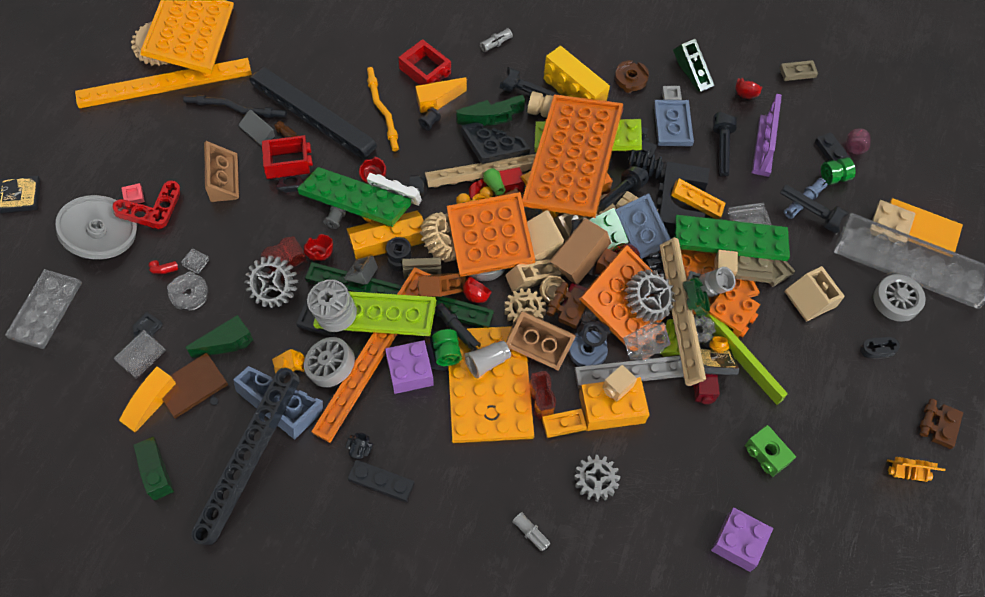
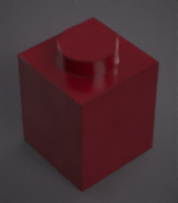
(707, 390)

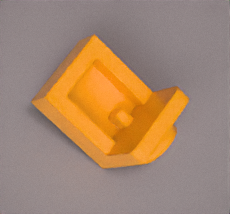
(290, 359)

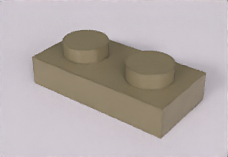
(798, 70)

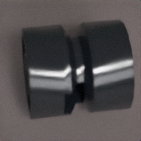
(398, 249)

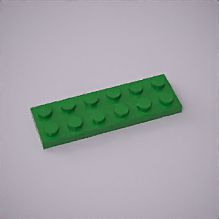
(355, 196)
(742, 237)

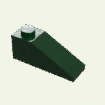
(693, 65)
(223, 339)
(152, 469)

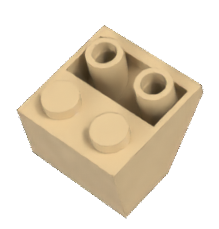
(814, 294)

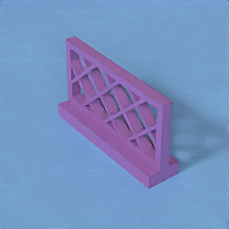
(766, 139)

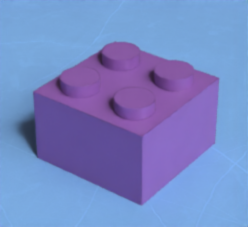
(409, 367)
(742, 539)

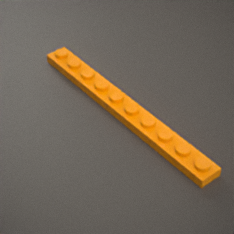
(161, 83)

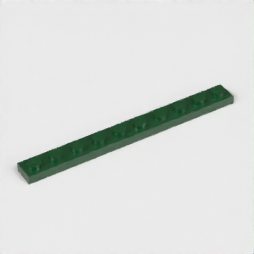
(466, 312)

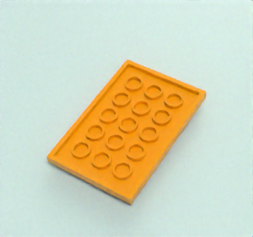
(188, 32)
(502, 386)

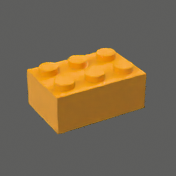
(606, 412)

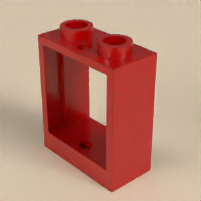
(415, 54)
(286, 146)

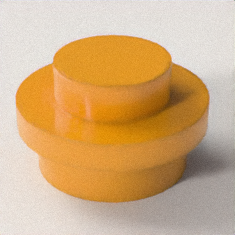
(719, 344)

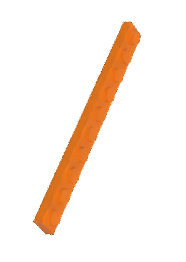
(361, 373)

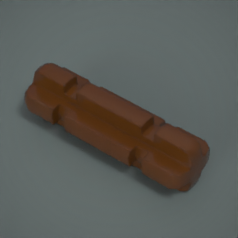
(284, 130)

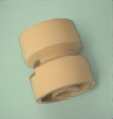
(539, 104)

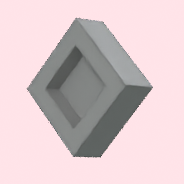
(671, 93)

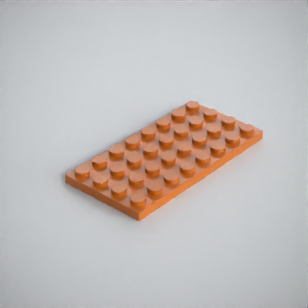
(573, 156)

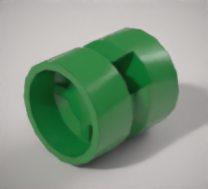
(838, 170)
(446, 347)

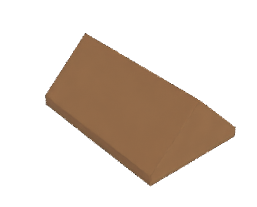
(220, 173)
(581, 250)
(539, 340)

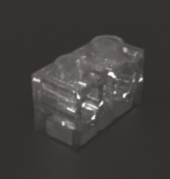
(647, 341)

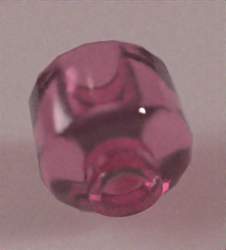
(858, 141)

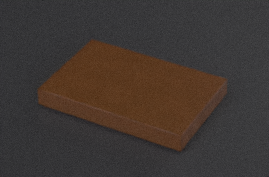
(193, 385)

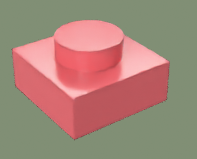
(133, 193)

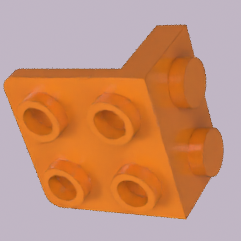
(735, 311)

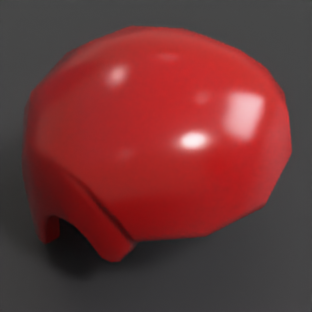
(747, 89)
(373, 166)
(319, 248)
(475, 291)

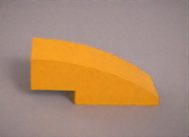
(147, 399)

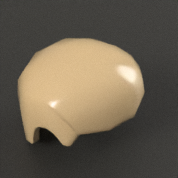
(548, 287)

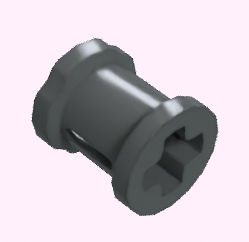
(334, 217)

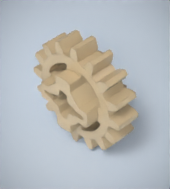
(525, 302)

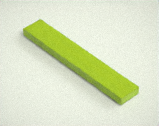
(749, 362)

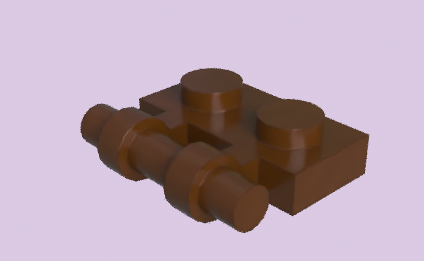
(573, 309)
(947, 423)

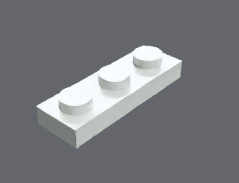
(395, 187)

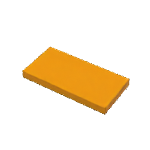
(932, 227)

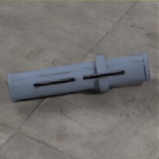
(811, 192)

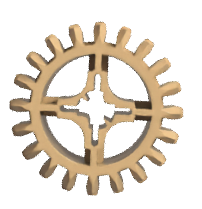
(438, 237)

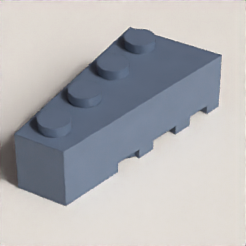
(300, 411)

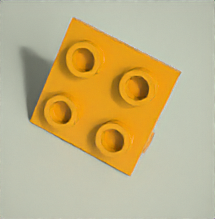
(912, 469)

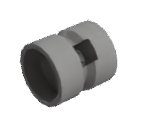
(717, 281)

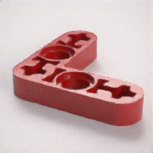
(151, 213)

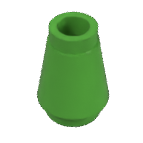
(494, 181)

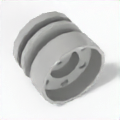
(332, 305)

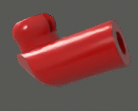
(476, 187)
(155, 268)

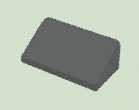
(256, 127)
(362, 270)

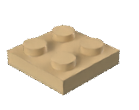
(893, 217)

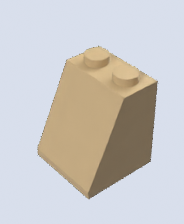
(544, 236)

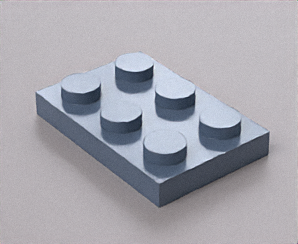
(673, 123)
(643, 225)

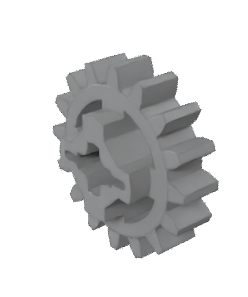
(588, 478)

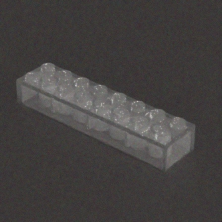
(910, 256)

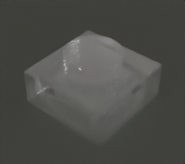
(195, 261)

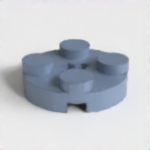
(583, 358)

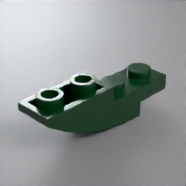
(490, 114)

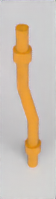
(391, 133)

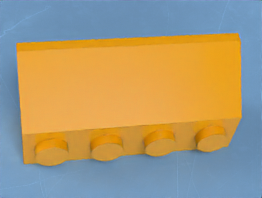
(374, 236)

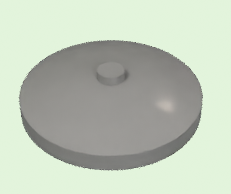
(91, 228)

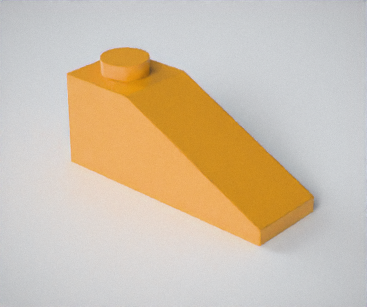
(439, 93)

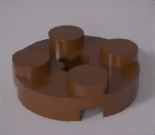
(628, 83)

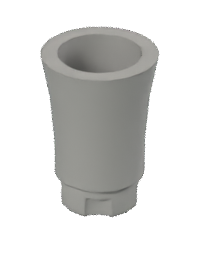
(487, 358)

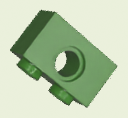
(781, 454)

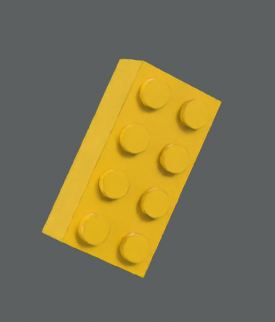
(573, 77)

